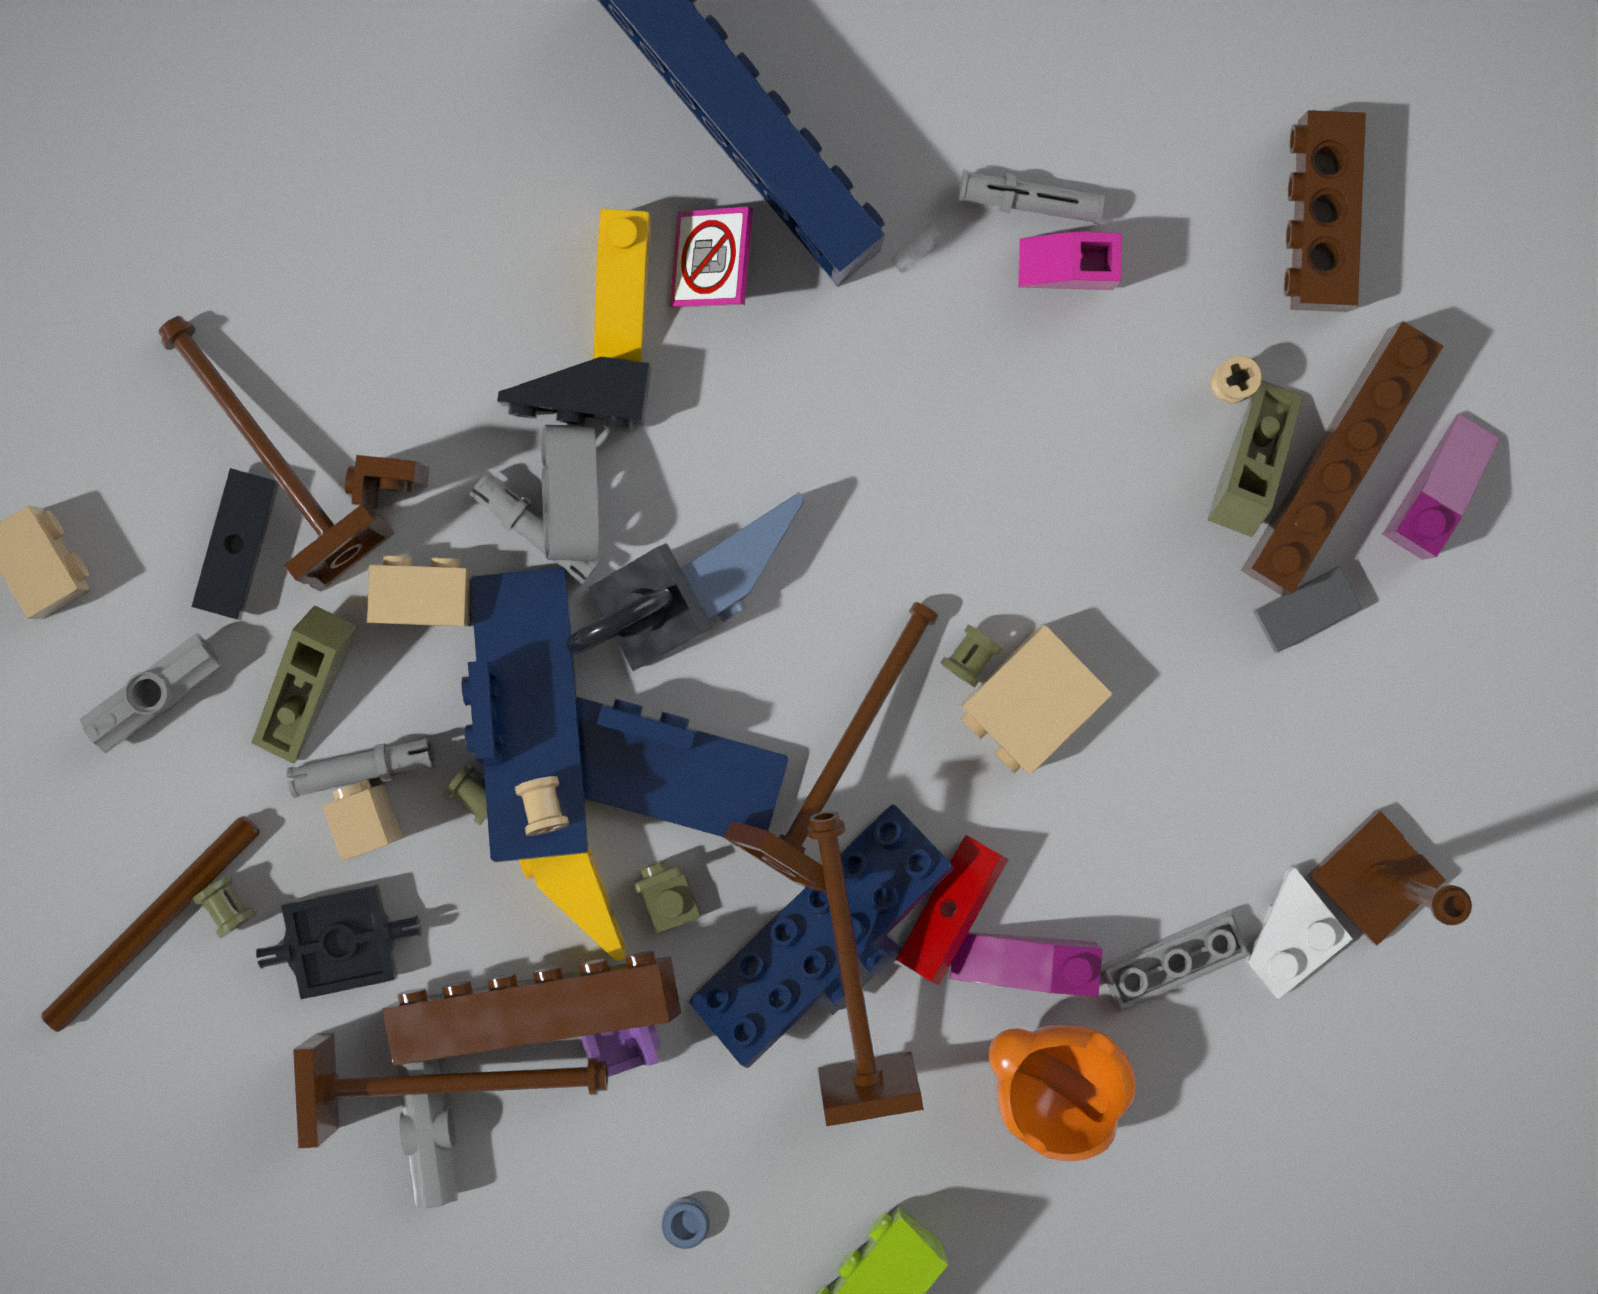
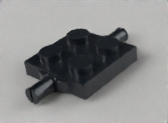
(339, 941)

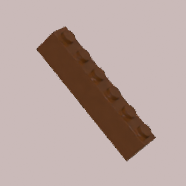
(1342, 458)
(532, 1010)

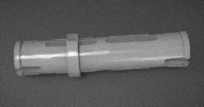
(1031, 197)
(524, 519)
(380, 763)

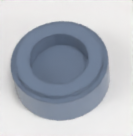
(685, 1223)

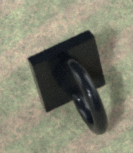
(645, 609)

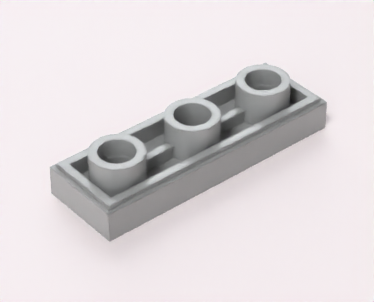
(1146, 970)

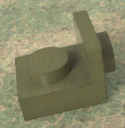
(667, 895)

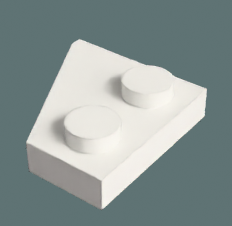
(1295, 936)

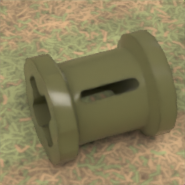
(973, 641)
(469, 791)
(224, 906)

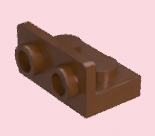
(386, 473)

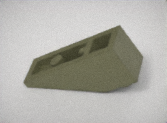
(1256, 460)
(303, 682)

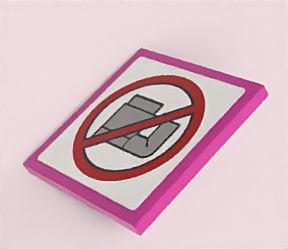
(711, 257)

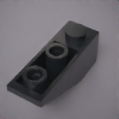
(593, 389)

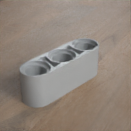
(569, 493)

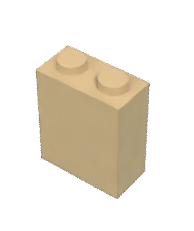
(1034, 701)

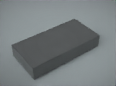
(1307, 609)

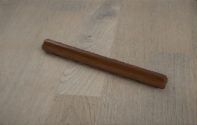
(150, 924)

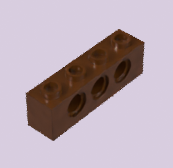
(1343, 140)

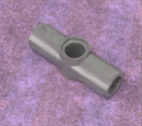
(127, 709)
(428, 1139)

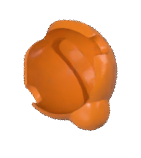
(1062, 1088)

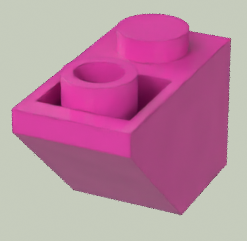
(1070, 261)

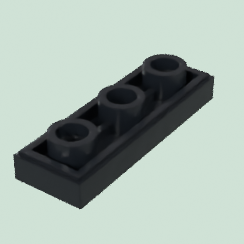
(226, 574)

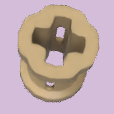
(1236, 365)
(542, 805)

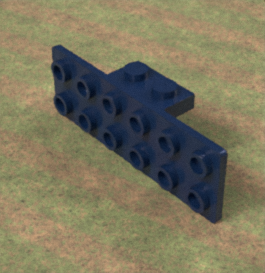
(525, 708)
(674, 769)
(795, 954)

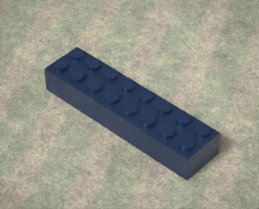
(754, 131)

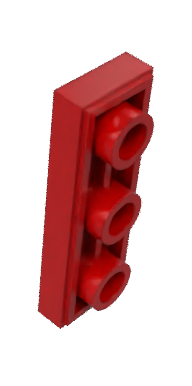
(939, 932)

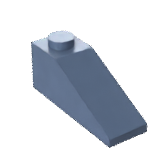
(735, 565)

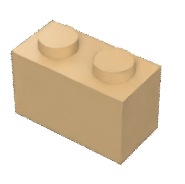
(38, 563)
(419, 594)
(361, 819)

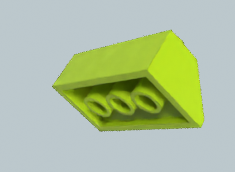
(896, 1259)

